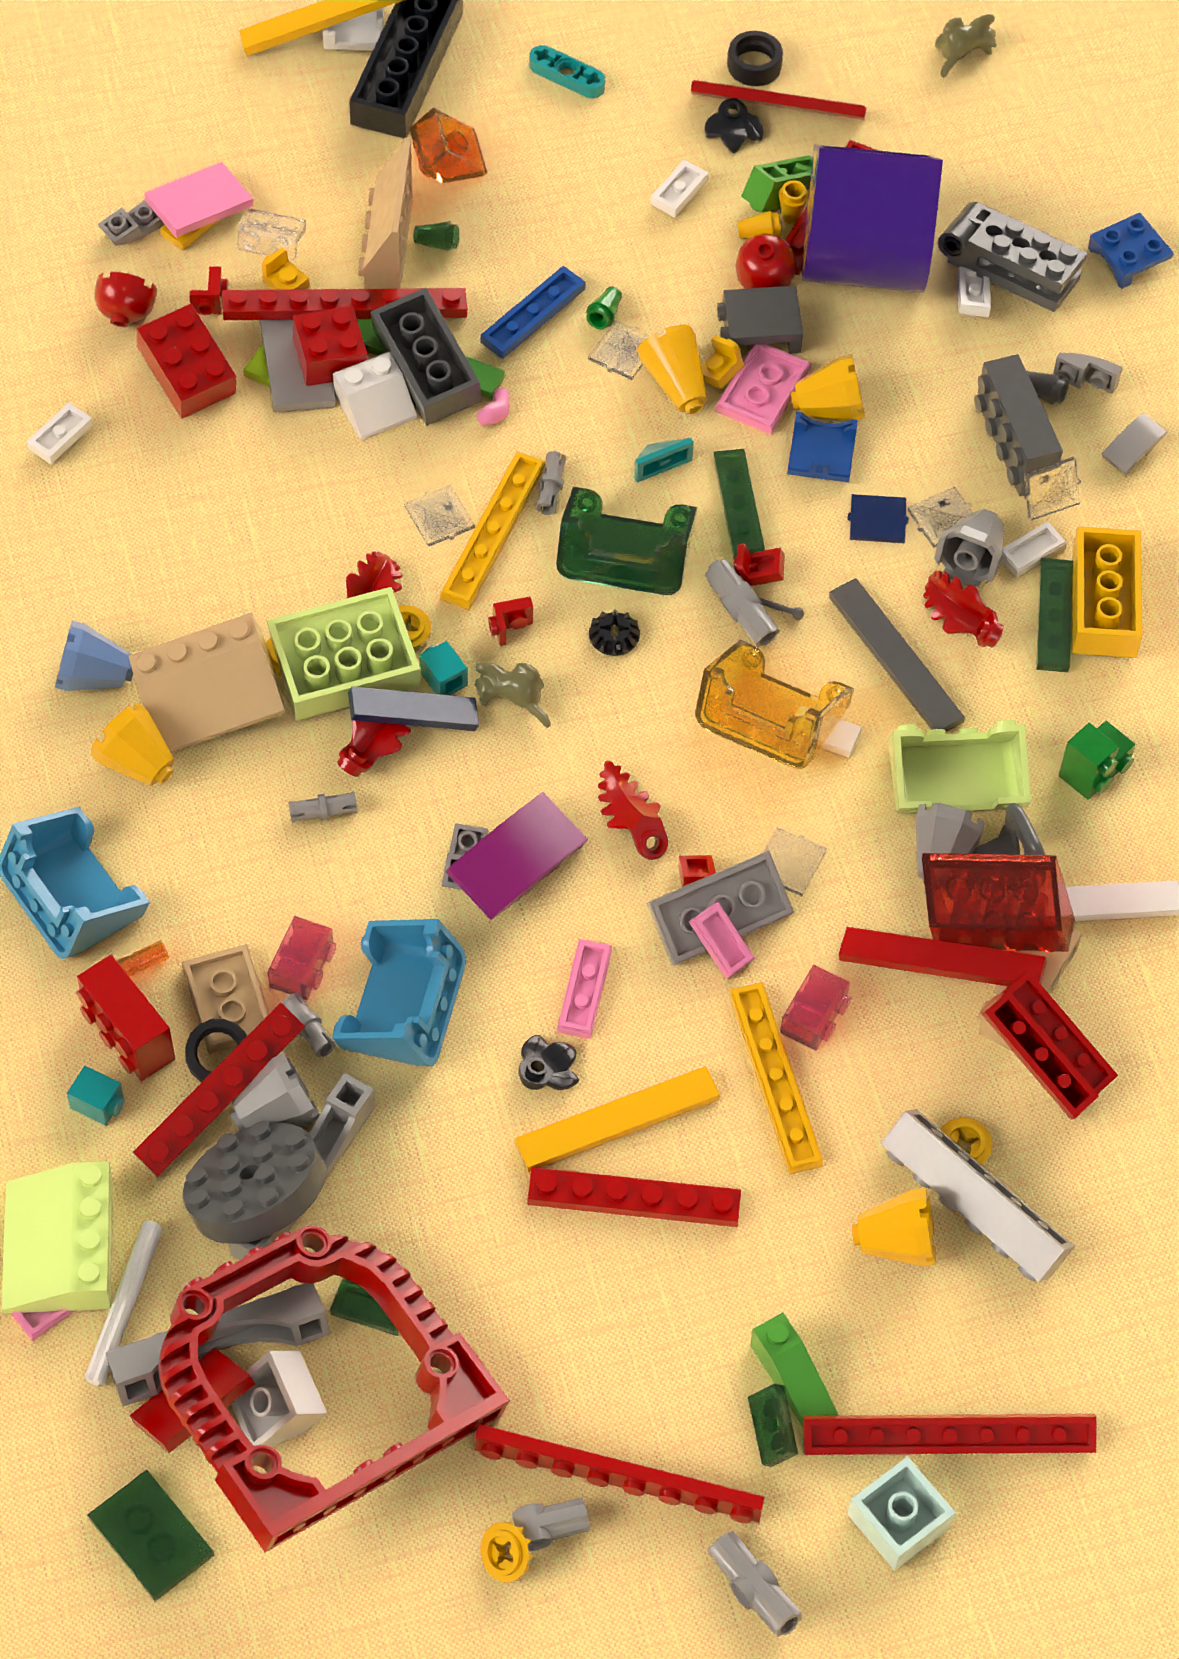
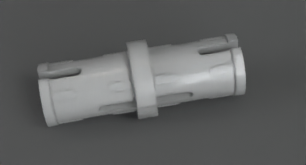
(551, 483)
(323, 807)
(314, 1031)

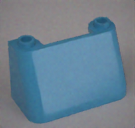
(63, 883)
(406, 993)

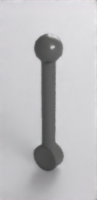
(797, 612)

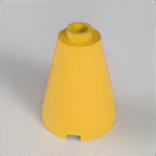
(676, 366)

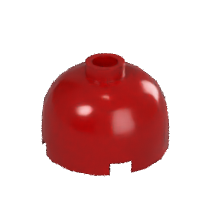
(765, 262)
(124, 298)

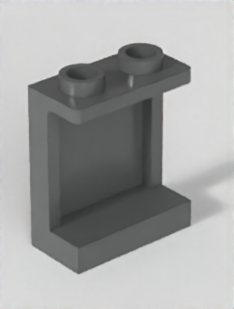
(762, 316)

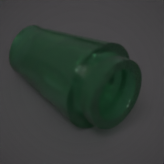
(437, 235)

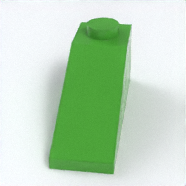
(768, 178)
(790, 1365)

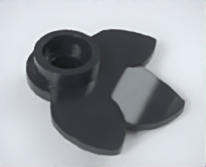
(733, 127)
(547, 1064)

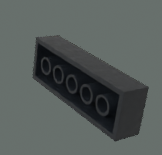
(404, 65)

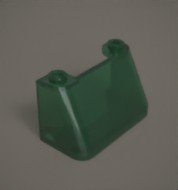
(623, 549)

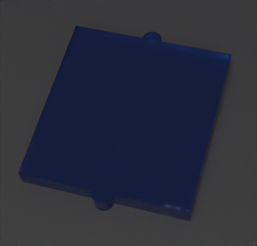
(878, 518)

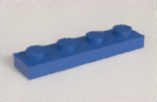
(532, 312)

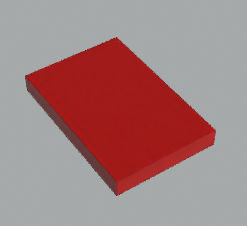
(162, 1422)

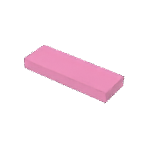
(584, 989)

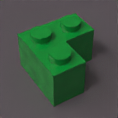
(1095, 758)

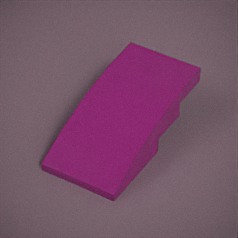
(516, 855)

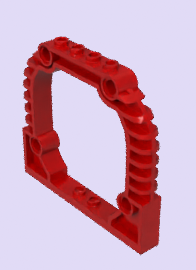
(283, 1501)

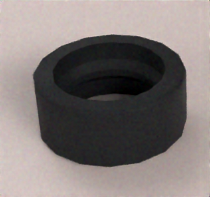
(759, 42)
(198, 1034)

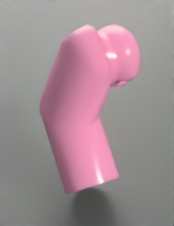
(497, 410)

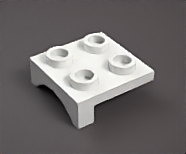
(356, 33)

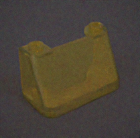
(765, 712)

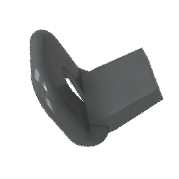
(1016, 828)

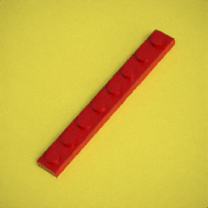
(289, 302)
(949, 1434)
(631, 1477)

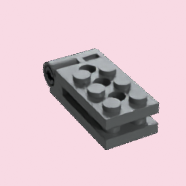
(1012, 255)

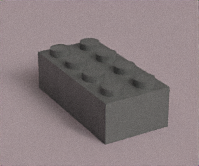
(427, 355)
(1015, 419)

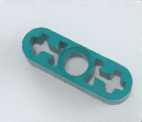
(581, 81)

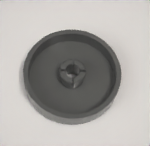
(244, 1207)

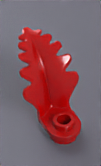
(374, 576)
(961, 609)
(370, 743)
(632, 811)

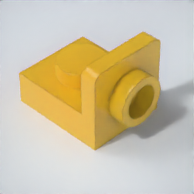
(282, 274)
(723, 363)

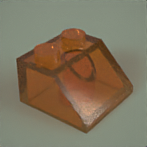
(447, 148)

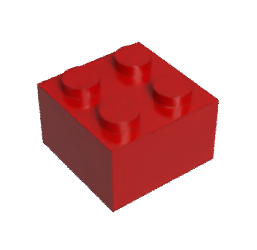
(327, 343)

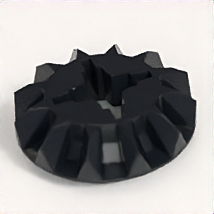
(601, 636)

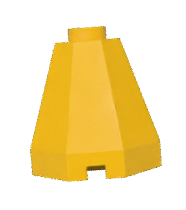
(830, 391)
(134, 747)
(899, 1229)

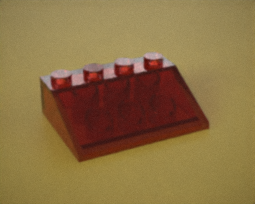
(998, 901)

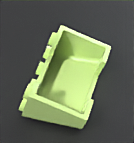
(960, 769)

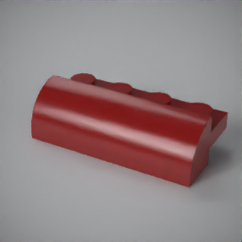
(1049, 1044)

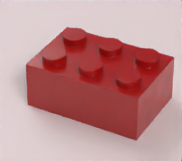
(186, 361)
(125, 1018)

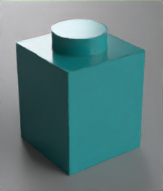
(443, 669)
(96, 1096)

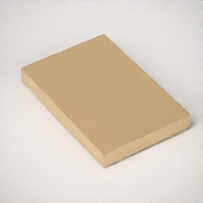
(226, 988)

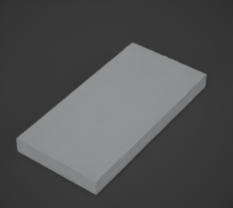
(285, 373)
(746, 891)

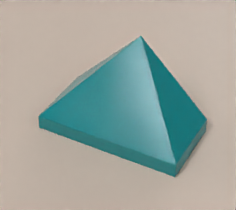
(662, 457)

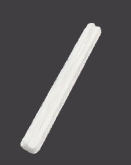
(123, 1301)

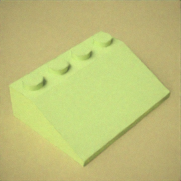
(340, 647)
(58, 1240)

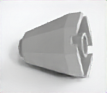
(972, 548)
(945, 831)
(274, 1097)

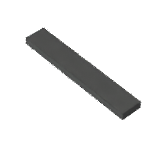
(896, 656)

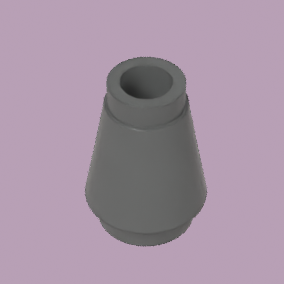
(1049, 387)

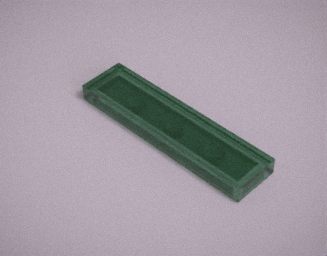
(738, 500)
(1054, 615)

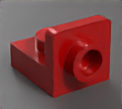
(510, 614)
(695, 868)

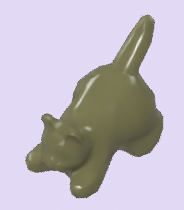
(960, 39)
(519, 686)

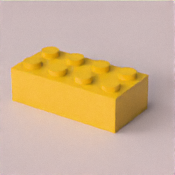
(1106, 592)

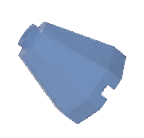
(92, 661)

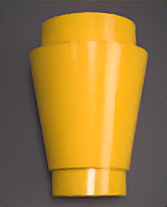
(792, 199)
(760, 224)

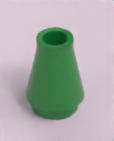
(603, 310)

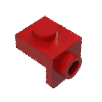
(210, 300)
(759, 566)

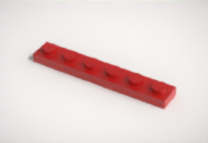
(218, 1089)
(634, 1197)

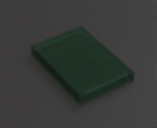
(150, 1535)

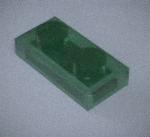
(772, 1425)

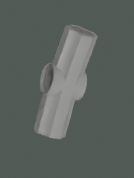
(741, 602)
(754, 1584)

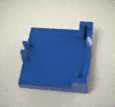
(1130, 247)
(822, 449)

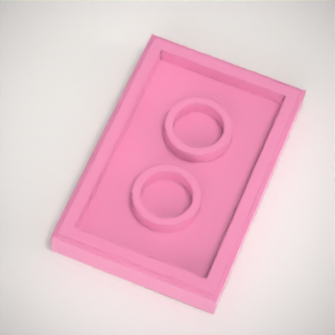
(198, 199)
(762, 387)

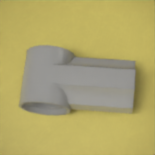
(551, 1522)

